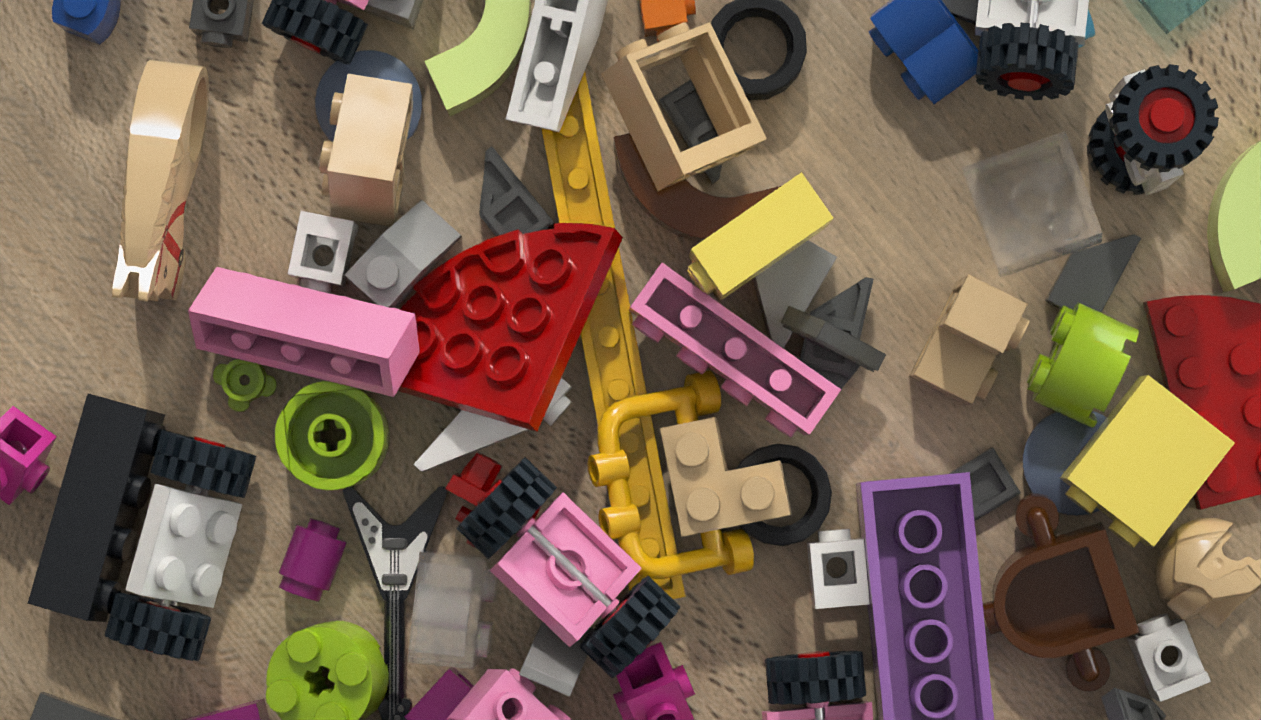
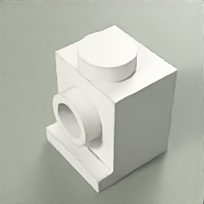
(316, 232)
(852, 586)
(1163, 680)

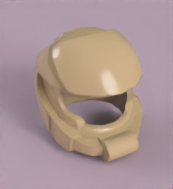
(1198, 576)

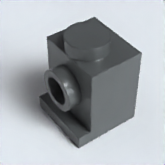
(223, 28)

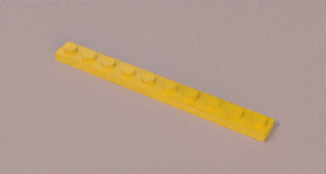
(608, 333)

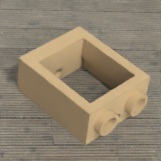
(716, 86)

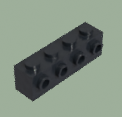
(97, 509)

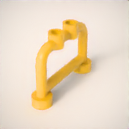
(611, 469)

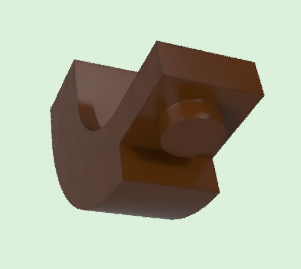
(680, 206)

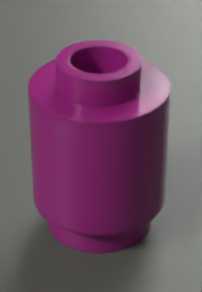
(311, 559)

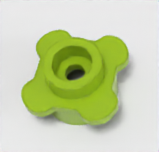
(241, 395)

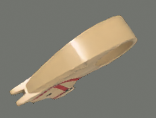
(158, 175)

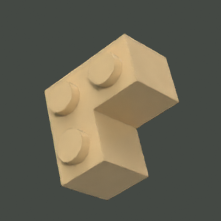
(367, 154)
(966, 339)
(708, 493)

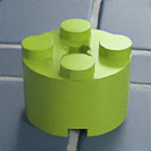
(1082, 364)
(309, 415)
(355, 665)

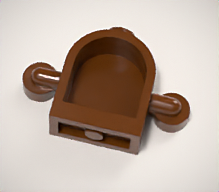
(1061, 595)

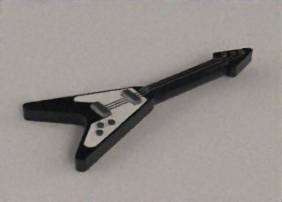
(394, 564)

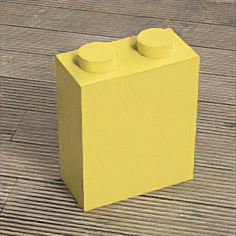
(758, 238)
(1145, 462)

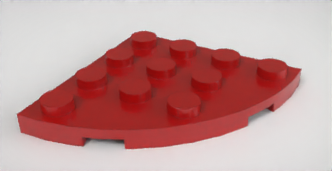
(507, 319)
(1213, 365)

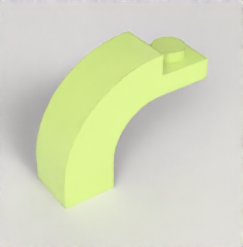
(485, 58)
(1236, 222)

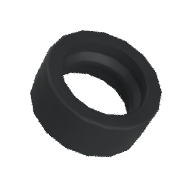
(794, 34)
(820, 496)

